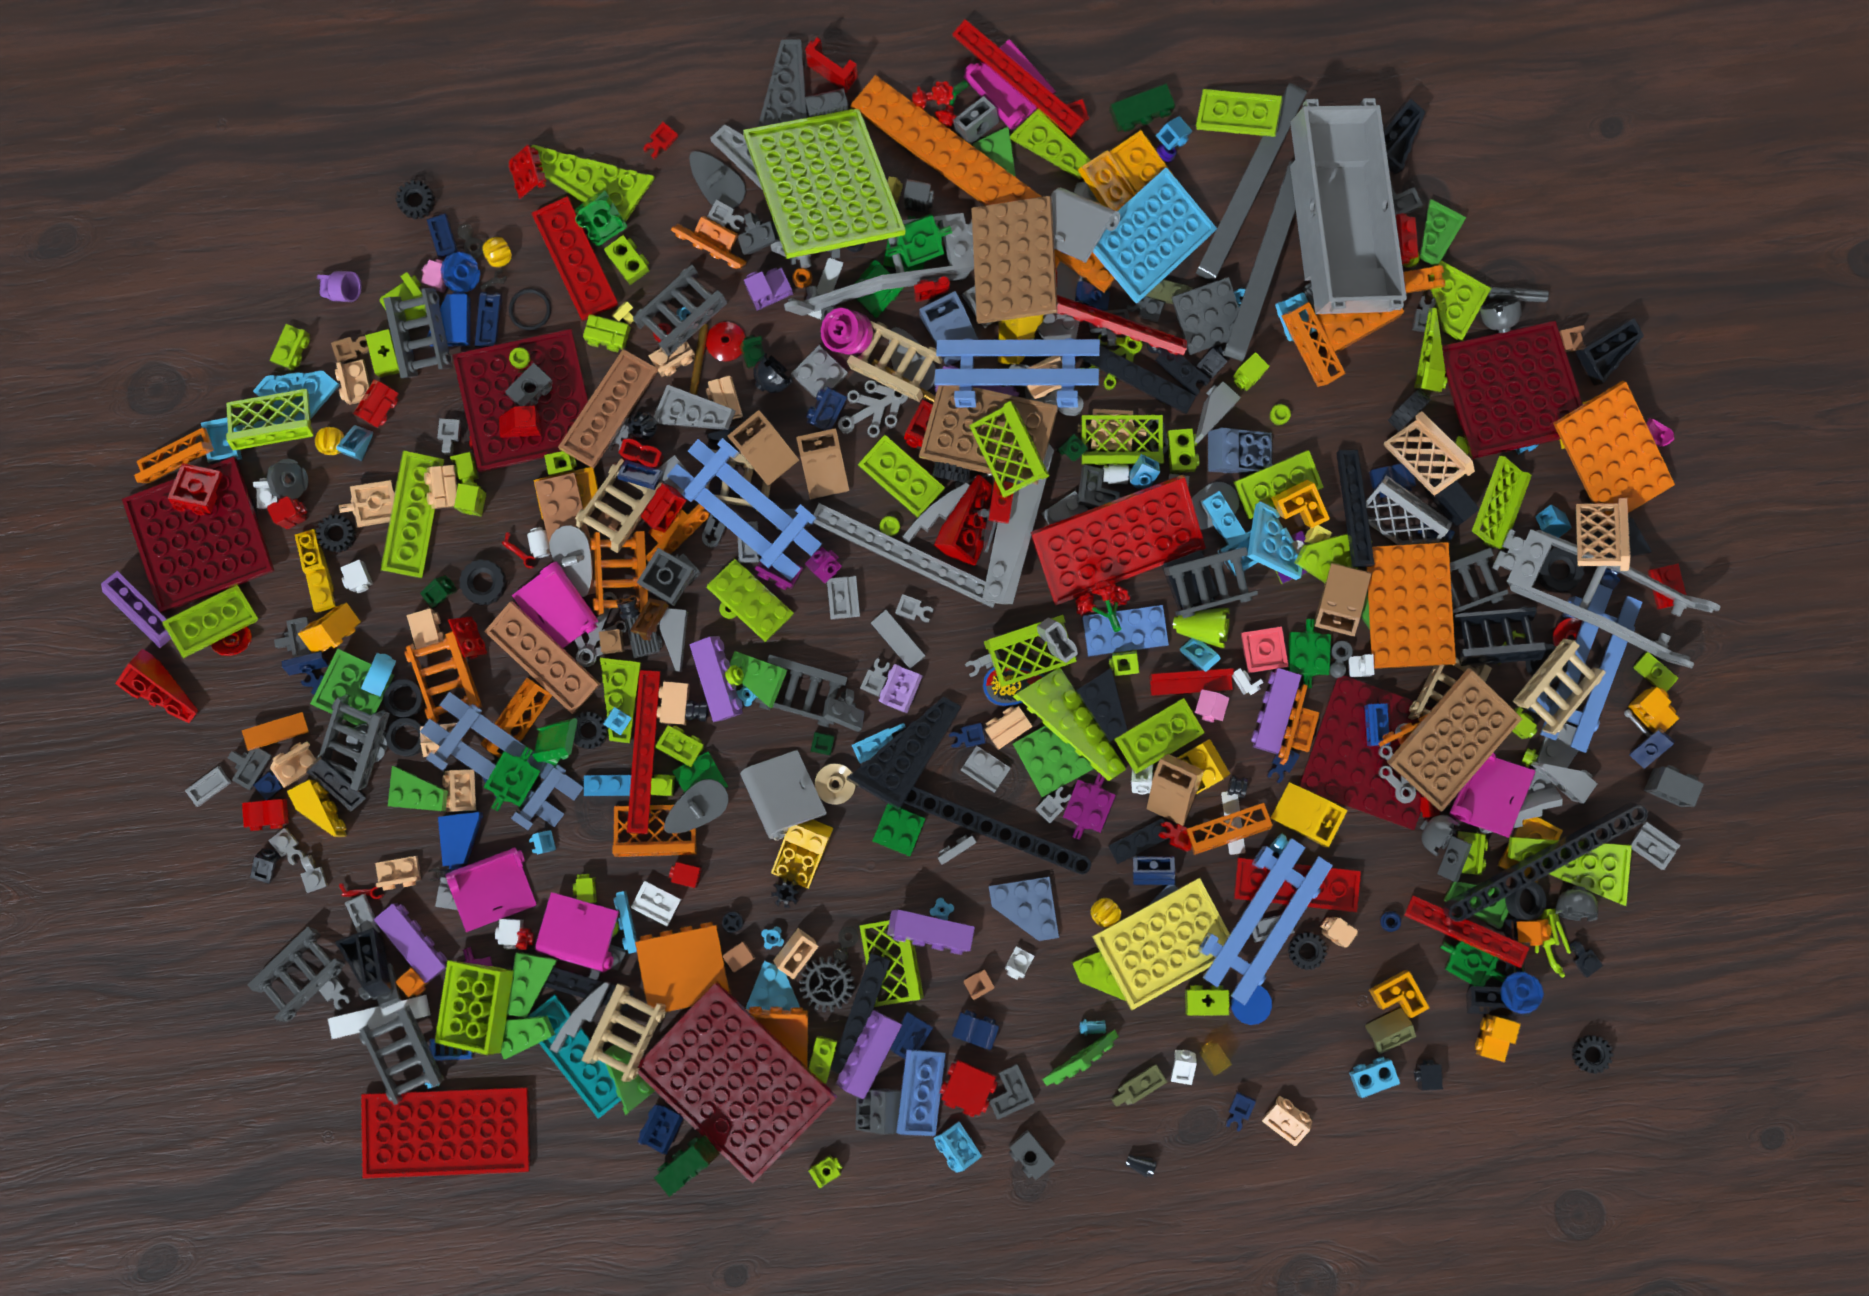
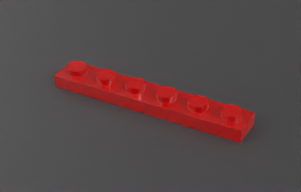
(1467, 932)

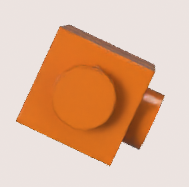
(1533, 931)
(411, 983)

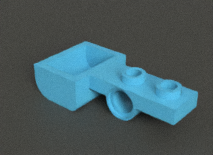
(217, 432)
(1229, 527)

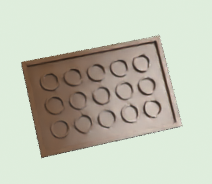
(1014, 260)
(952, 441)
(1454, 740)

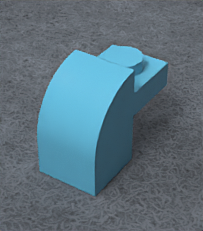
(378, 674)

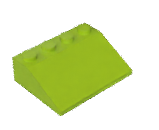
(474, 1007)

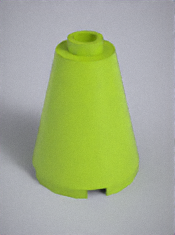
(1205, 626)

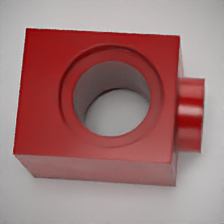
(685, 874)

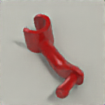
(517, 551)
(358, 892)

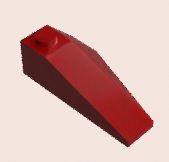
(963, 528)
(150, 680)

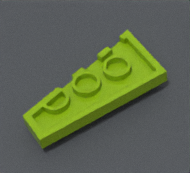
(1050, 143)
(620, 691)

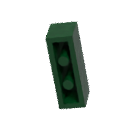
(1142, 108)

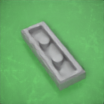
(897, 639)

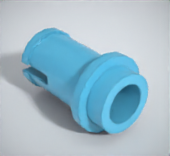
(1092, 1027)

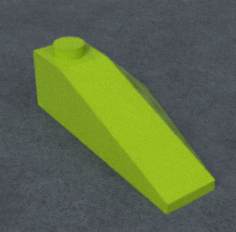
(1431, 362)

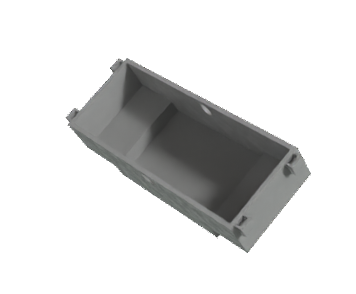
(1341, 209)

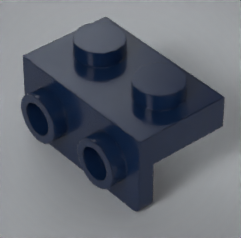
(826, 408)
(660, 1128)

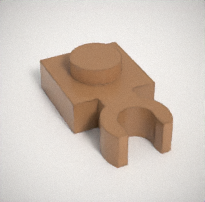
(346, 350)

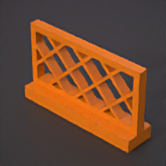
(650, 848)

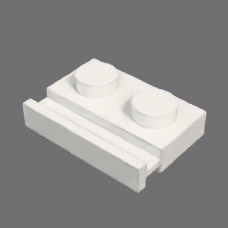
(656, 903)

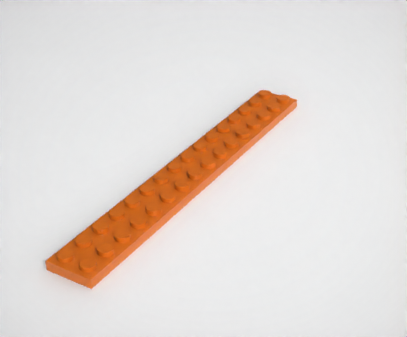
(957, 160)

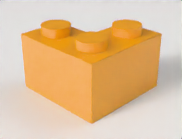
(1302, 499)
(330, 629)
(1654, 709)
(1400, 989)
(1496, 1037)

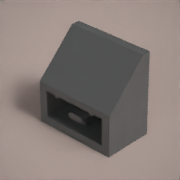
(878, 1111)

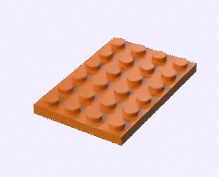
(1614, 450)
(1411, 606)

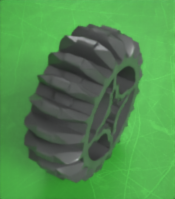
(811, 992)

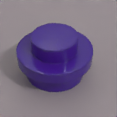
(1165, 154)

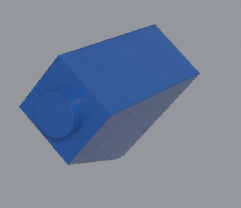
(456, 319)
(458, 837)

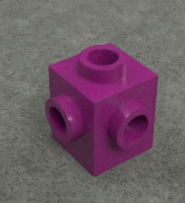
(823, 564)

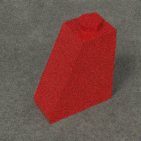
(520, 422)

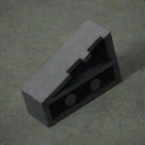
(1400, 133)
(1608, 350)
(1637, 543)
(1104, 704)
(367, 961)

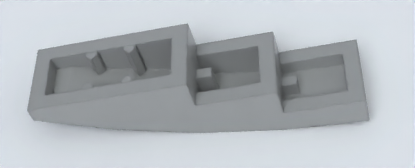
(941, 508)
(1534, 804)
(585, 1011)

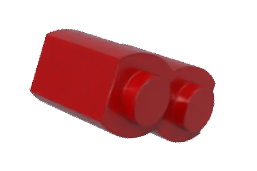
(646, 455)
(265, 813)

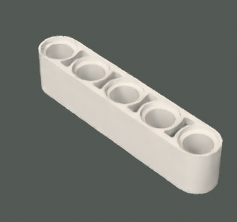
(375, 1017)

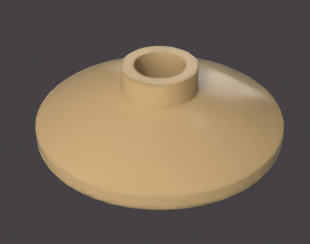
(824, 781)

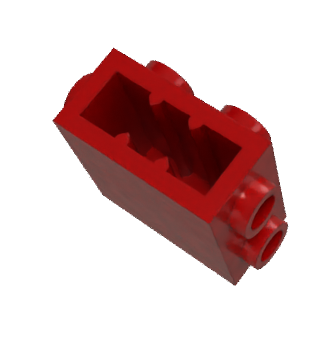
(1407, 237)
(968, 1088)

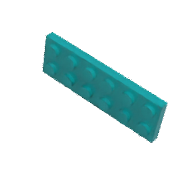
(589, 1080)

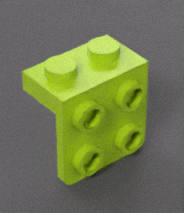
(408, 290)

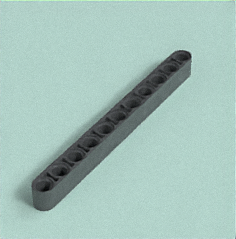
(1249, 186)
(1262, 271)

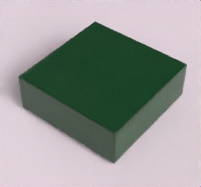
(822, 743)

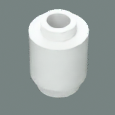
(1116, 473)
(538, 542)

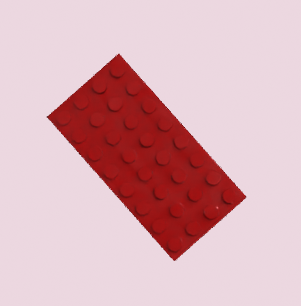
(1118, 539)
(445, 1133)

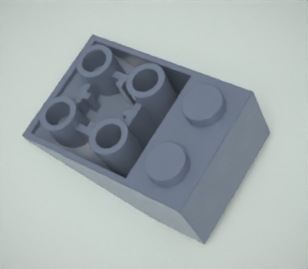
(947, 321)
(1238, 450)

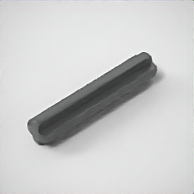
(1521, 294)

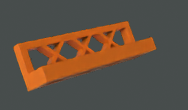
(1306, 345)
(174, 462)
(514, 711)
(1228, 837)

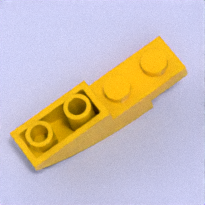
(316, 570)

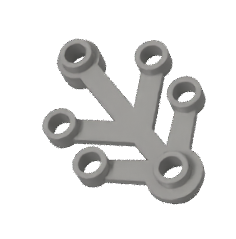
(875, 407)
(594, 637)
(1399, 786)

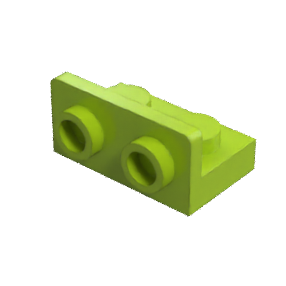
(290, 347)
(680, 745)
(1474, 863)

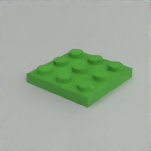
(345, 677)
(1050, 760)

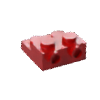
(917, 427)
(195, 489)

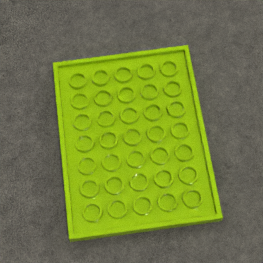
(823, 183)

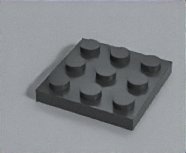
(1206, 314)

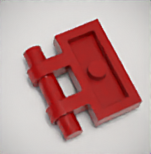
(928, 290)

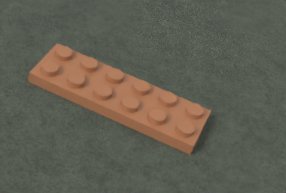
(608, 408)
(559, 505)
(542, 657)

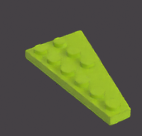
(588, 177)

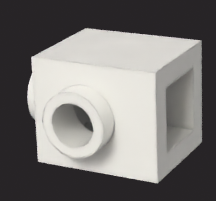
(356, 576)
(507, 932)

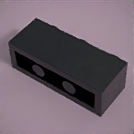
(1488, 1001)

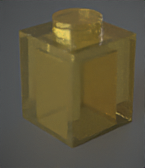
(1214, 1058)

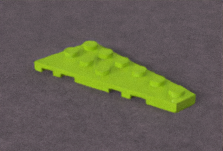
(1070, 720)
(1598, 871)

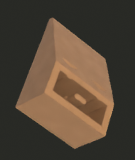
(763, 448)
(822, 463)
(1342, 599)
(1174, 788)

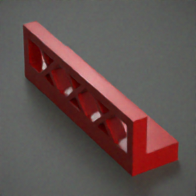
(1191, 682)

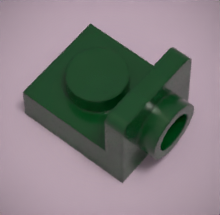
(752, 350)
(1072, 448)
(438, 591)

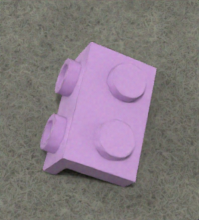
(900, 688)

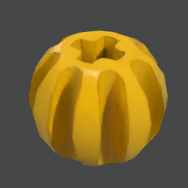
(497, 251)
(328, 439)
(1105, 913)

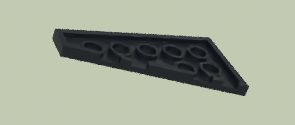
(902, 760)

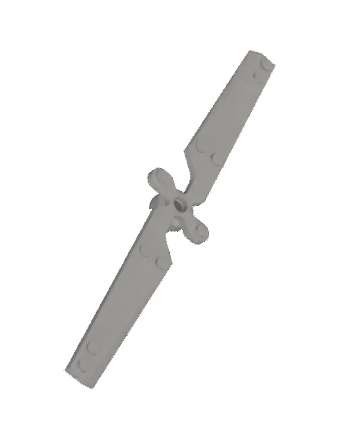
(1013, 538)

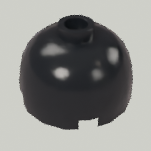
(770, 375)

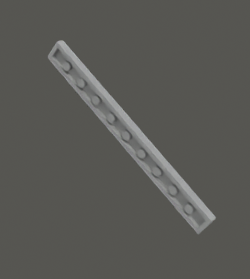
(900, 553)

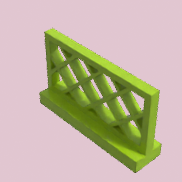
(269, 432)
(1026, 446)
(1116, 457)
(1509, 502)
(1017, 636)
(910, 965)

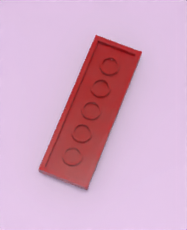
(574, 258)
(1337, 891)

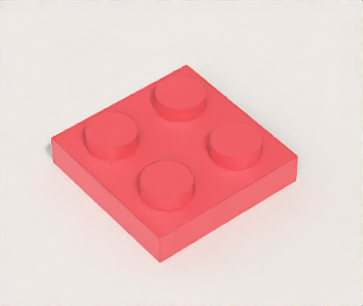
(1264, 649)

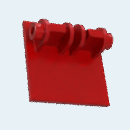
(527, 171)
(468, 637)

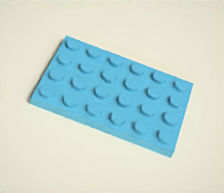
(1153, 235)

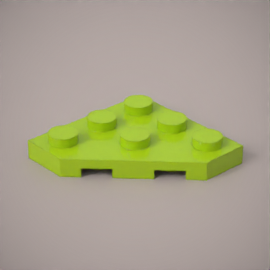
(1458, 300)
(1318, 556)
(1096, 973)

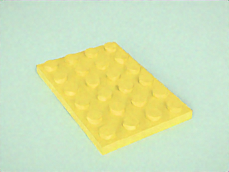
(1160, 943)

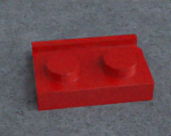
(1670, 577)

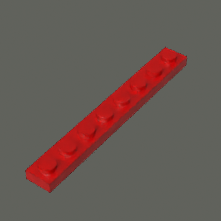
(1018, 78)
(1121, 325)
(643, 752)

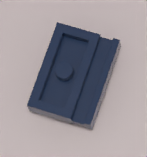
(911, 1035)

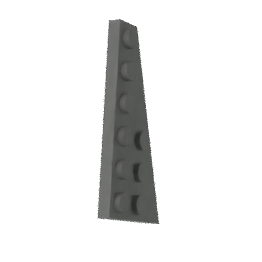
(786, 88)

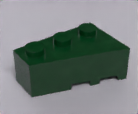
(686, 1164)

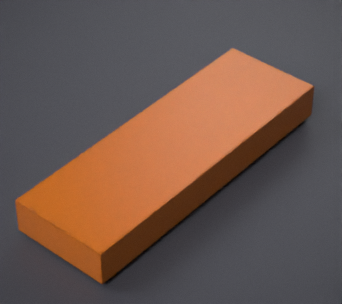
(275, 731)

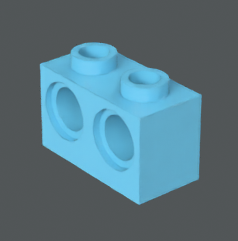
(1375, 1082)

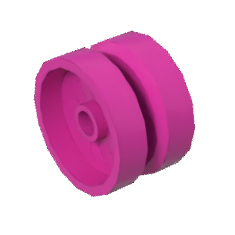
(846, 331)

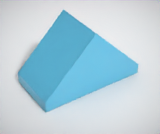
(355, 442)

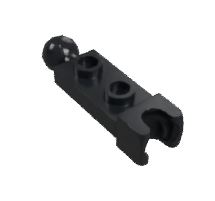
(1180, 369)

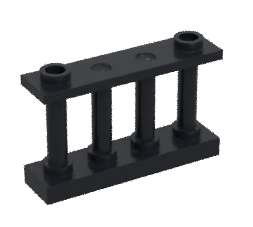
(1498, 654)

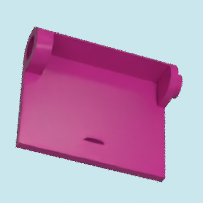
(1009, 103)
(556, 605)
(1488, 796)
(490, 884)
(575, 935)

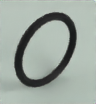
(529, 291)

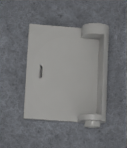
(1079, 223)
(779, 795)

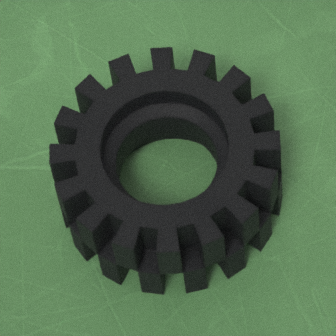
(423, 208)
(951, 472)
(344, 542)
(600, 735)
(1320, 951)
(1583, 1045)

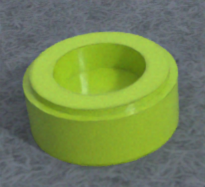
(519, 357)
(1280, 414)
(889, 526)

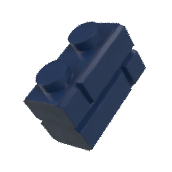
(1154, 870)

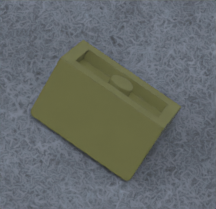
(1391, 1030)

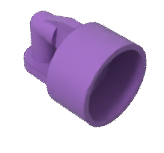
(340, 286)

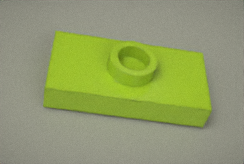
(1655, 672)

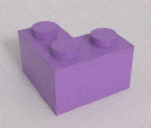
(768, 288)

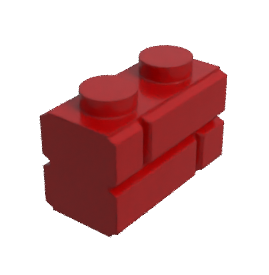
(376, 404)
(663, 508)
(287, 512)

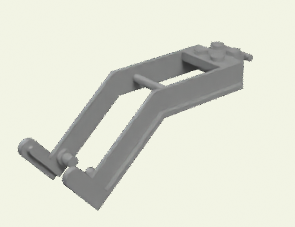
(959, 253)
(1527, 559)

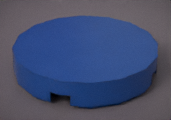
(460, 272)
(1522, 992)
(1256, 1008)

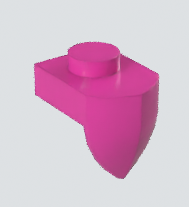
(1661, 434)

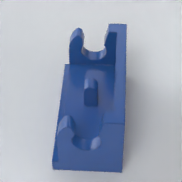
(1376, 723)

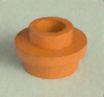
(802, 272)

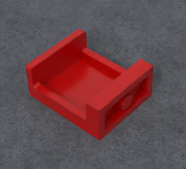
(828, 69)

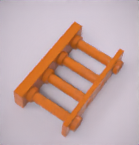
(637, 562)
(457, 662)

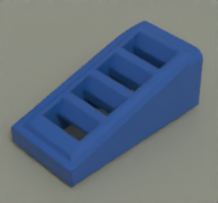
(432, 1046)

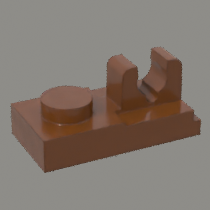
(649, 618)

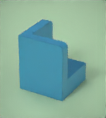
(1553, 521)

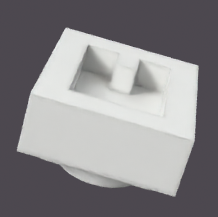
(264, 495)
(1361, 666)
(1243, 681)
(1142, 781)
(1018, 963)
(1183, 1067)

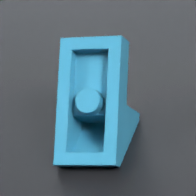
(1200, 654)

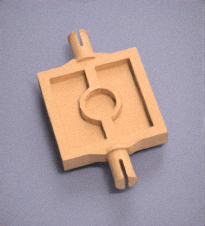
(1112, 426)
(370, 503)

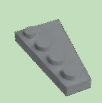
(736, 149)
(687, 409)
(1554, 753)

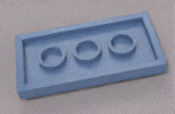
(1140, 630)
(920, 1093)

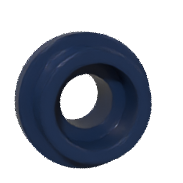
(1396, 924)

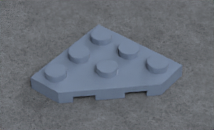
(1028, 906)

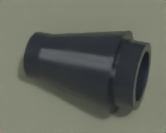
(1142, 1165)

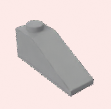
(1216, 406)
(673, 630)
(1573, 783)

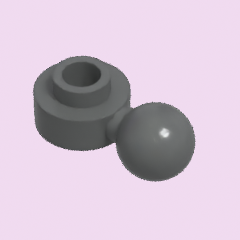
(1338, 669)

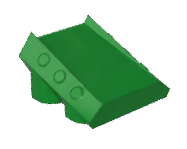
(600, 218)
(878, 301)
(555, 741)

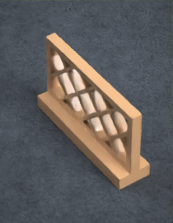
(1444, 446)
(1620, 530)

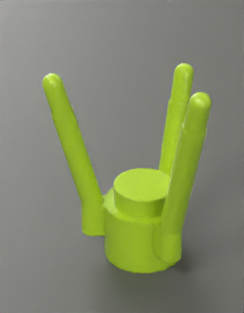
(1553, 920)

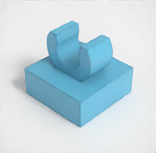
(617, 720)
(543, 842)

